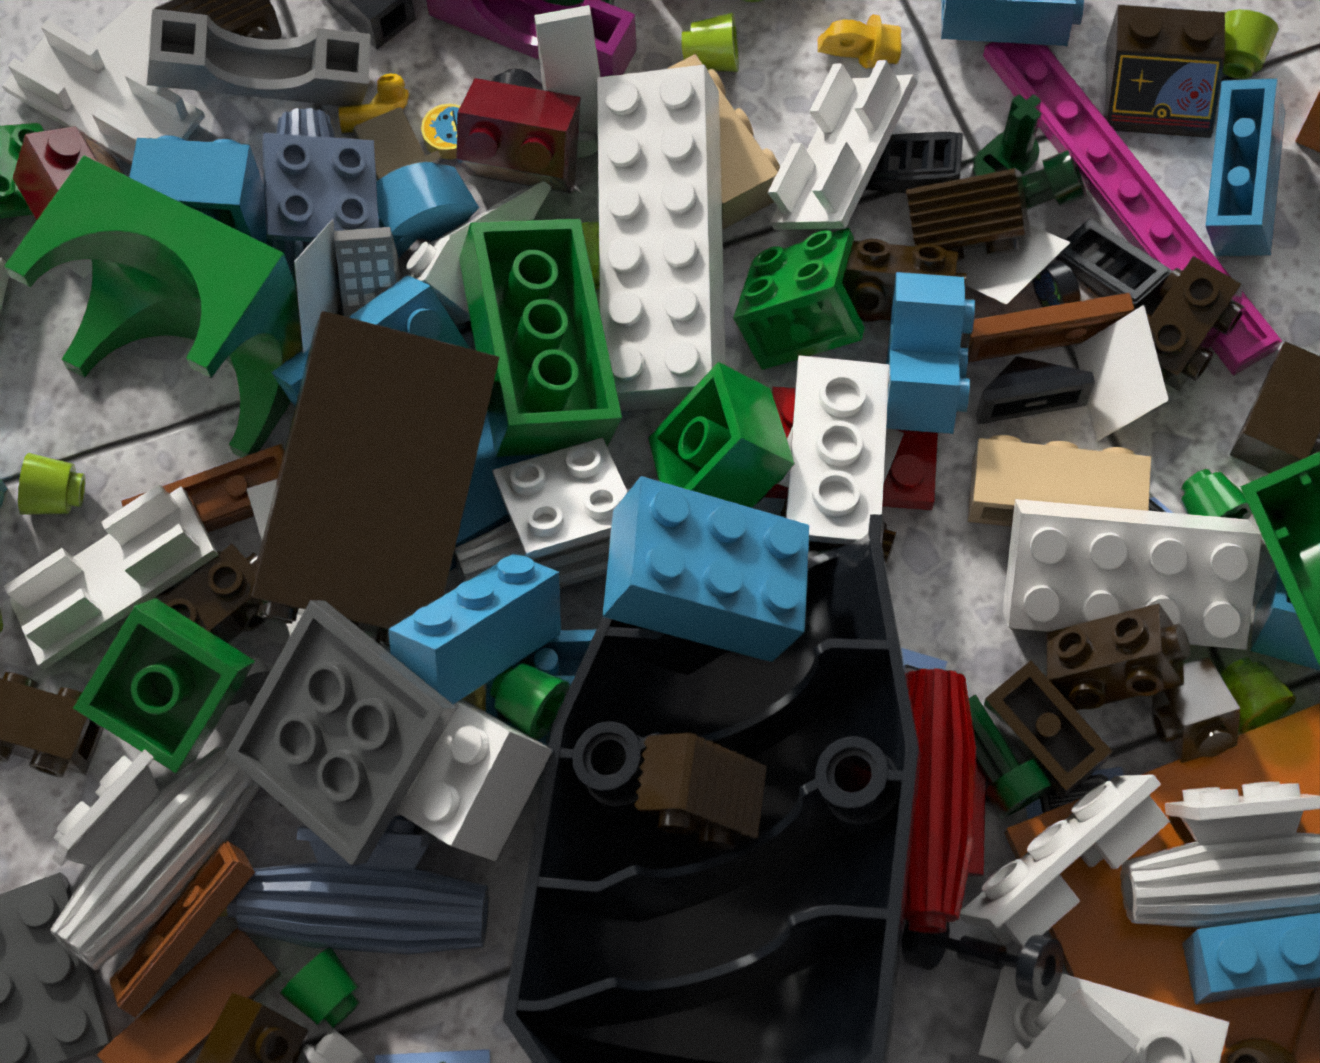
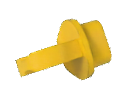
(862, 41)

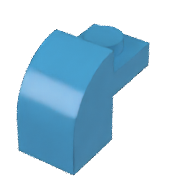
(422, 202)

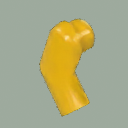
(389, 97)

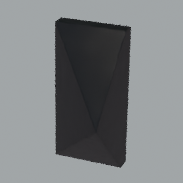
(1033, 388)

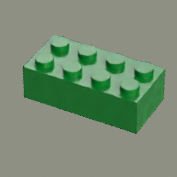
(541, 315)

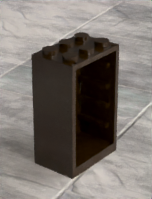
(372, 475)

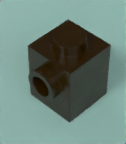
(1199, 715)

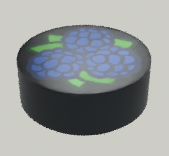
(1056, 285)

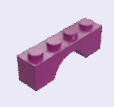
(513, 26)

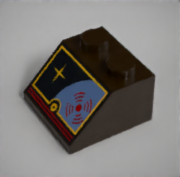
(1164, 70)

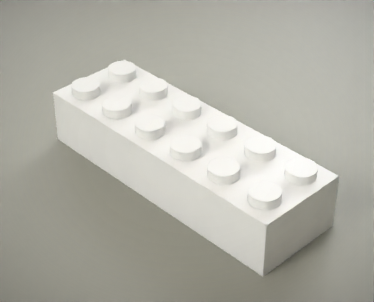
(660, 233)

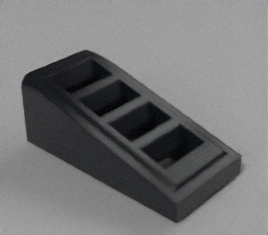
(925, 146)
(1146, 272)

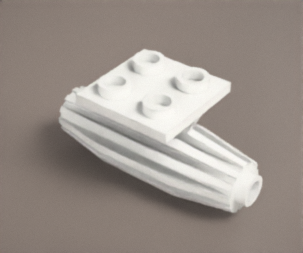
(557, 514)
(143, 847)
(1240, 867)

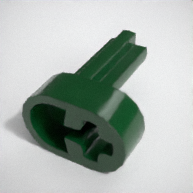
(1017, 144)
(1057, 180)
(1012, 784)

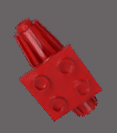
(948, 803)

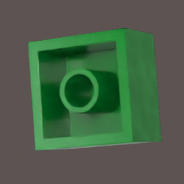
(723, 440)
(164, 684)

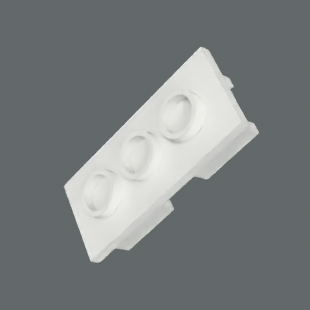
(97, 94)
(855, 123)
(838, 447)
(80, 596)
(1030, 893)
(1164, 1030)

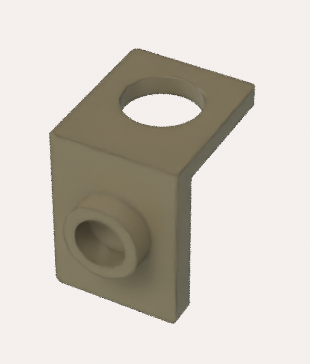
(393, 142)

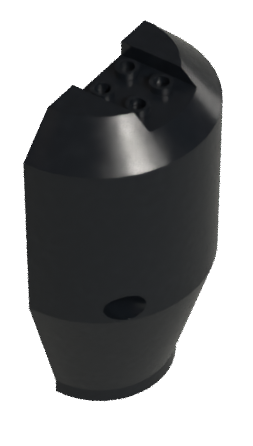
(747, 953)

